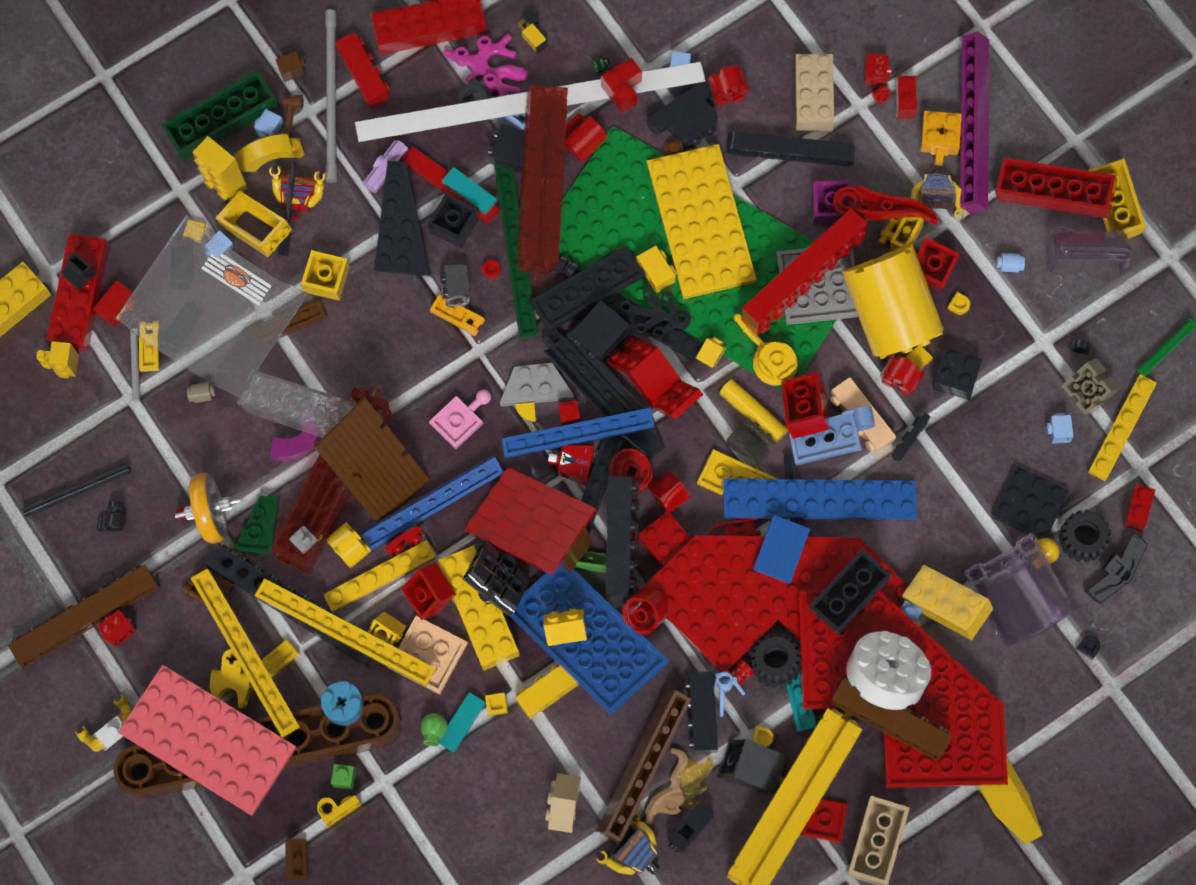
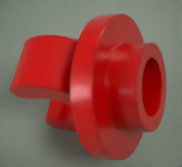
(881, 95)

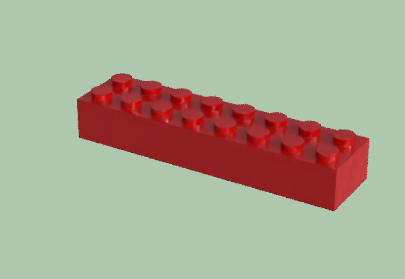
(804, 272)

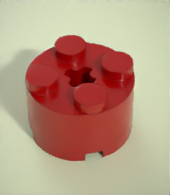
(729, 85)
(902, 375)
(645, 610)

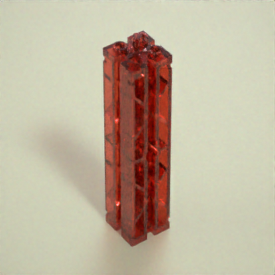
(542, 180)
(320, 501)

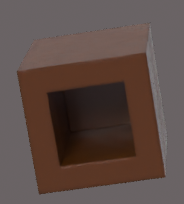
(290, 66)

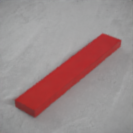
(435, 174)

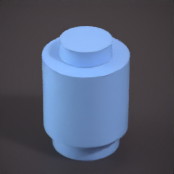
(1010, 262)

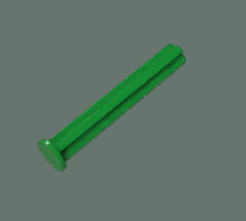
(1166, 348)

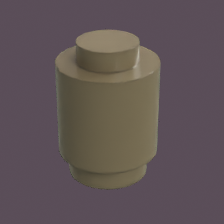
(201, 392)

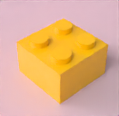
(325, 275)

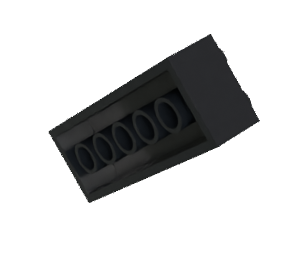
(621, 534)

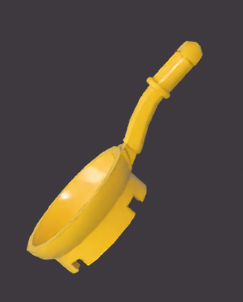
(772, 360)

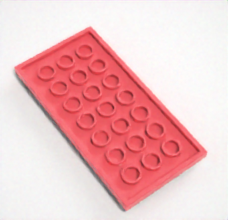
(207, 740)

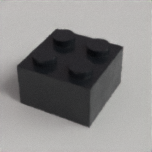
(453, 220)
(957, 374)

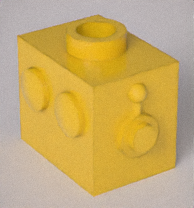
(387, 628)

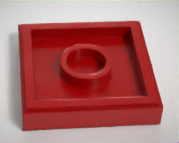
(827, 821)

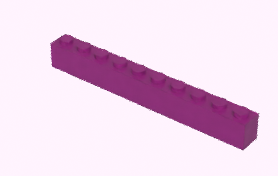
(974, 123)

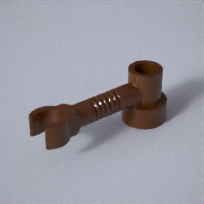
(291, 104)

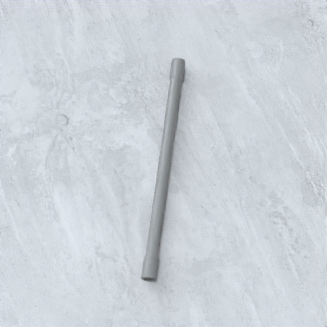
(330, 23)

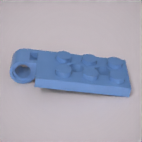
(846, 436)

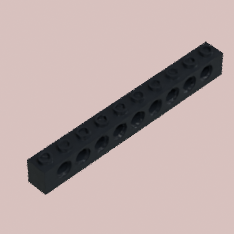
(215, 562)

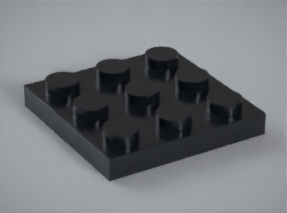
(1030, 503)

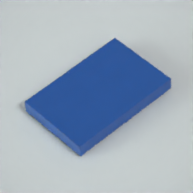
(781, 549)

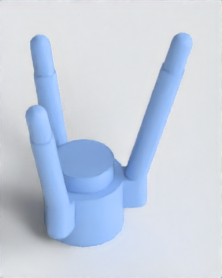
(725, 683)

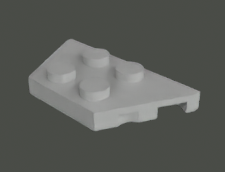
(535, 384)

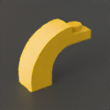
(267, 149)

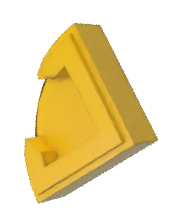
(526, 411)

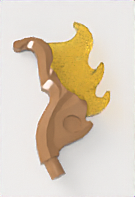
(684, 787)

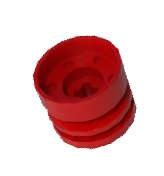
(629, 459)

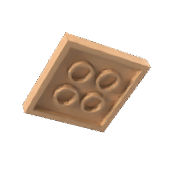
(434, 648)

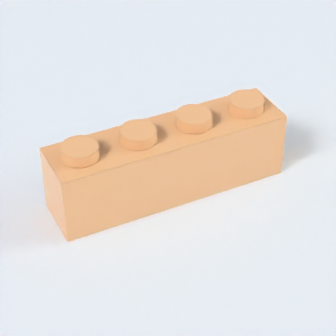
(849, 397)

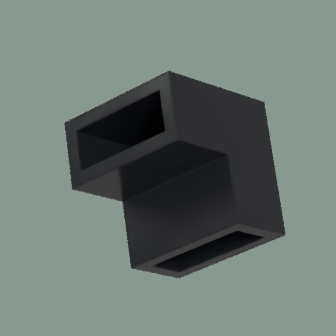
(78, 271)

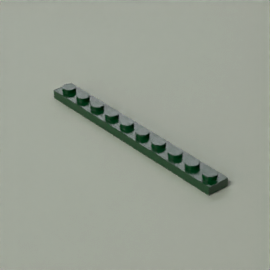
(519, 280)

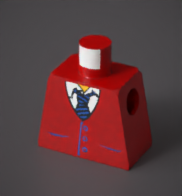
(574, 462)

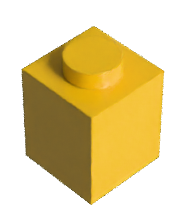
(711, 351)

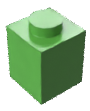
(343, 777)

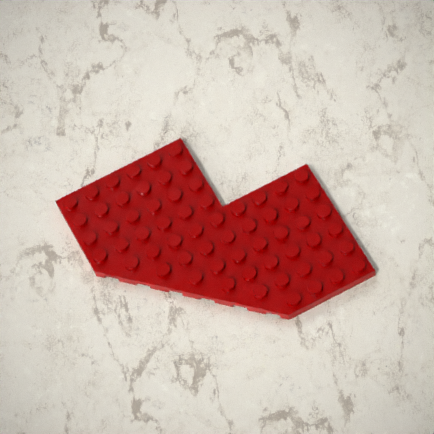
(729, 606)
(950, 699)

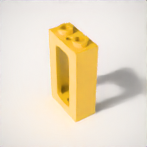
(242, 203)

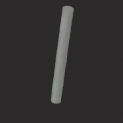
(135, 367)

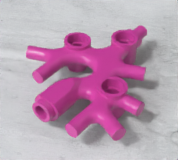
(480, 67)

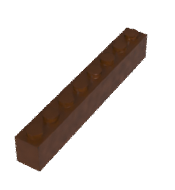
(83, 616)
(643, 765)

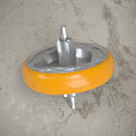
(208, 508)

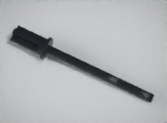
(283, 248)

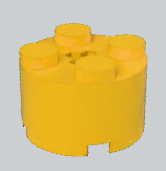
(348, 545)

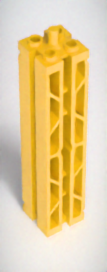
(796, 800)

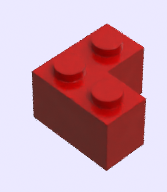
(619, 84)

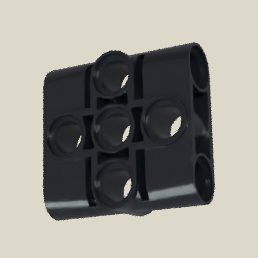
(497, 578)

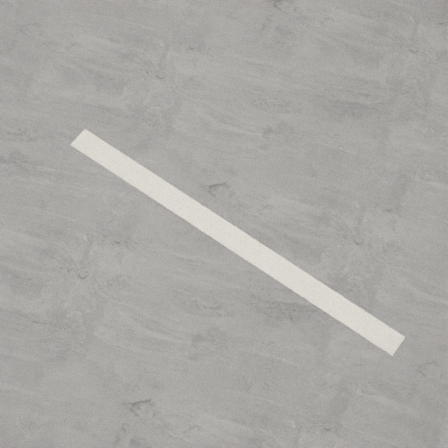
(515, 104)

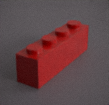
(362, 70)

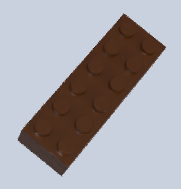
(895, 723)

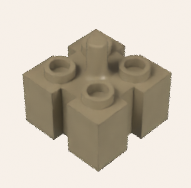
(1091, 386)

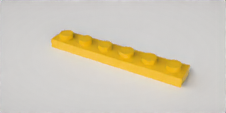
(1122, 427)
(379, 576)

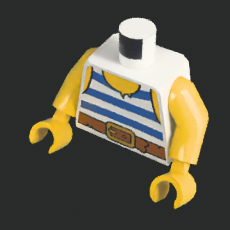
(109, 733)

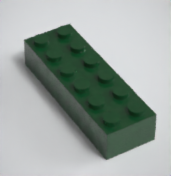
(220, 115)

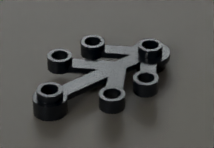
(657, 314)

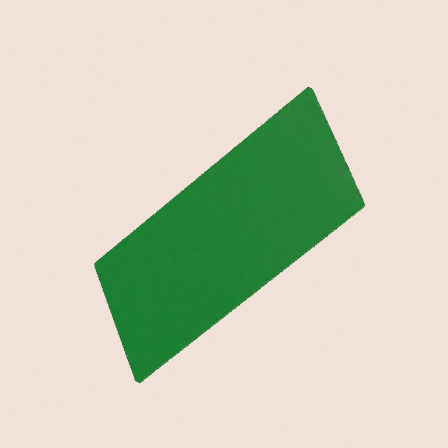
(617, 207)

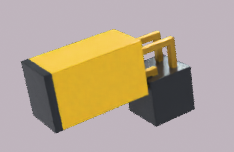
(531, 33)

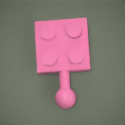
(457, 421)

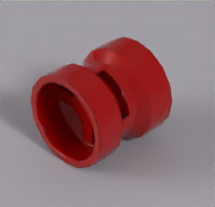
(741, 672)

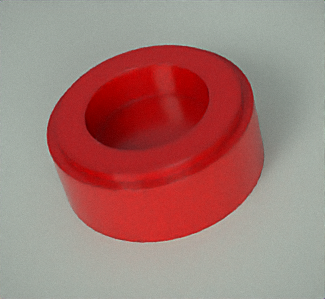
(491, 269)

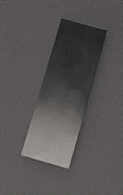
(587, 288)

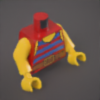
(306, 191)

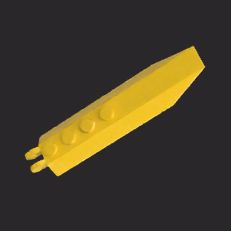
(1013, 807)

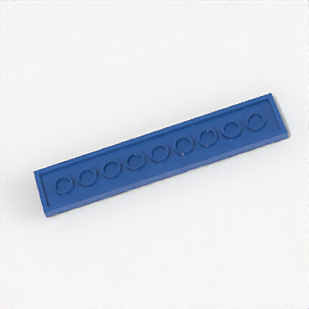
(819, 499)

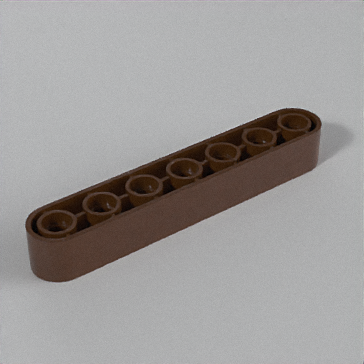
(317, 747)

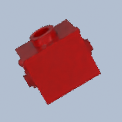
(877, 69)
(116, 628)

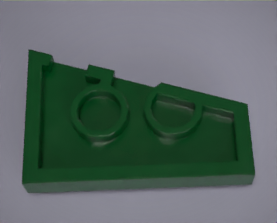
(260, 529)

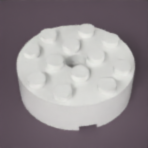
(888, 670)

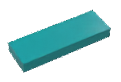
(469, 191)
(803, 718)
(462, 722)

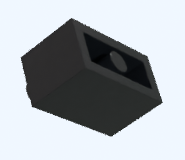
(456, 285)

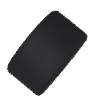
(469, 89)

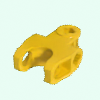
(231, 678)

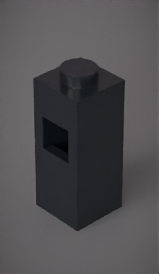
(689, 829)

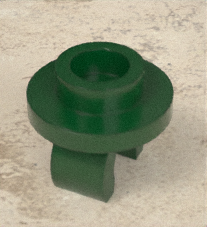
(601, 65)

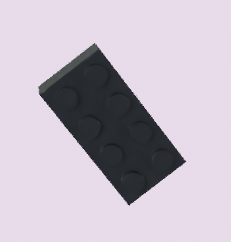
(849, 592)

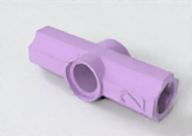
(377, 175)

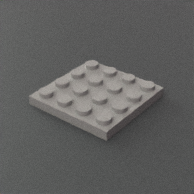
(827, 299)

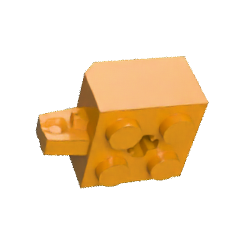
(933, 142)

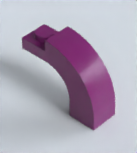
(293, 449)

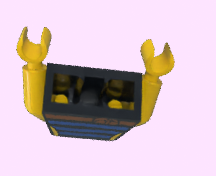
(634, 851)

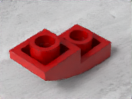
(409, 537)

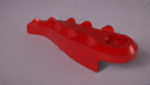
(878, 206)

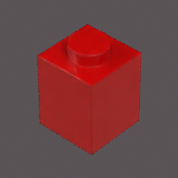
(569, 412)

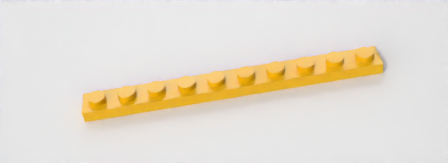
(345, 632)
(245, 653)

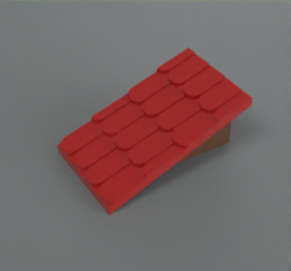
(533, 522)

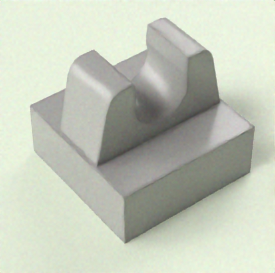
(303, 539)

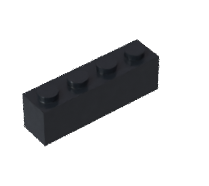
(702, 713)

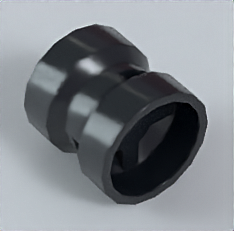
(567, 267)

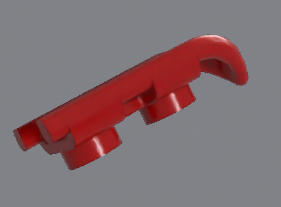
(730, 529)

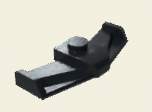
(1118, 569)

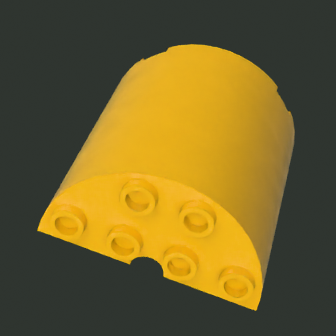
(893, 302)

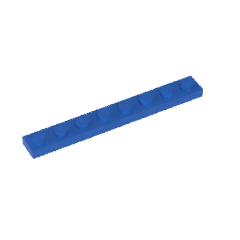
(578, 432)
(431, 502)

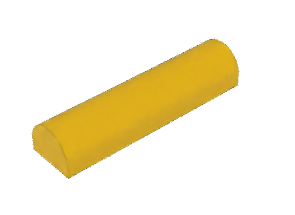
(752, 409)

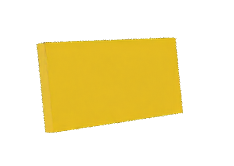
(725, 467)

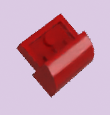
(583, 137)

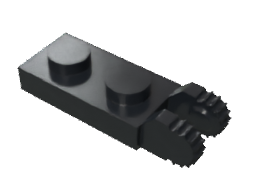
(910, 437)

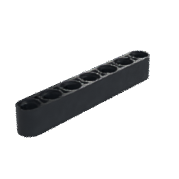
(790, 149)

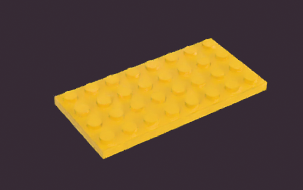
(701, 221)

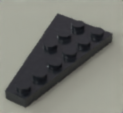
(399, 236)

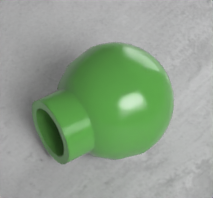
(433, 728)

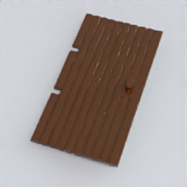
(371, 461)

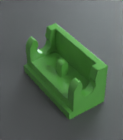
(592, 561)

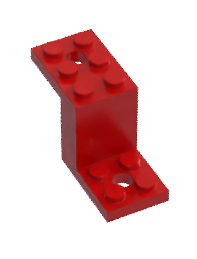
(654, 377)

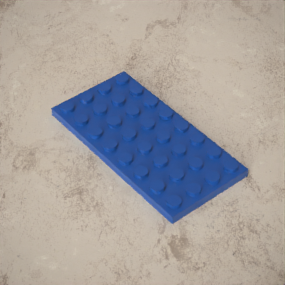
(612, 659)

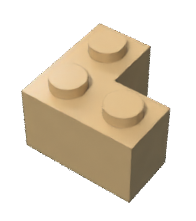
(563, 802)

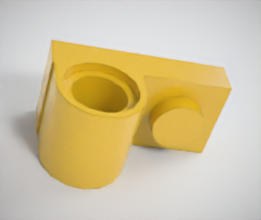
(347, 805)

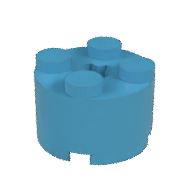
(353, 703)

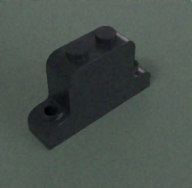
(687, 117)

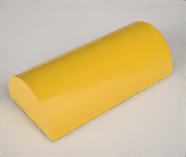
(1125, 209)

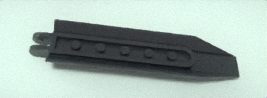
(600, 388)

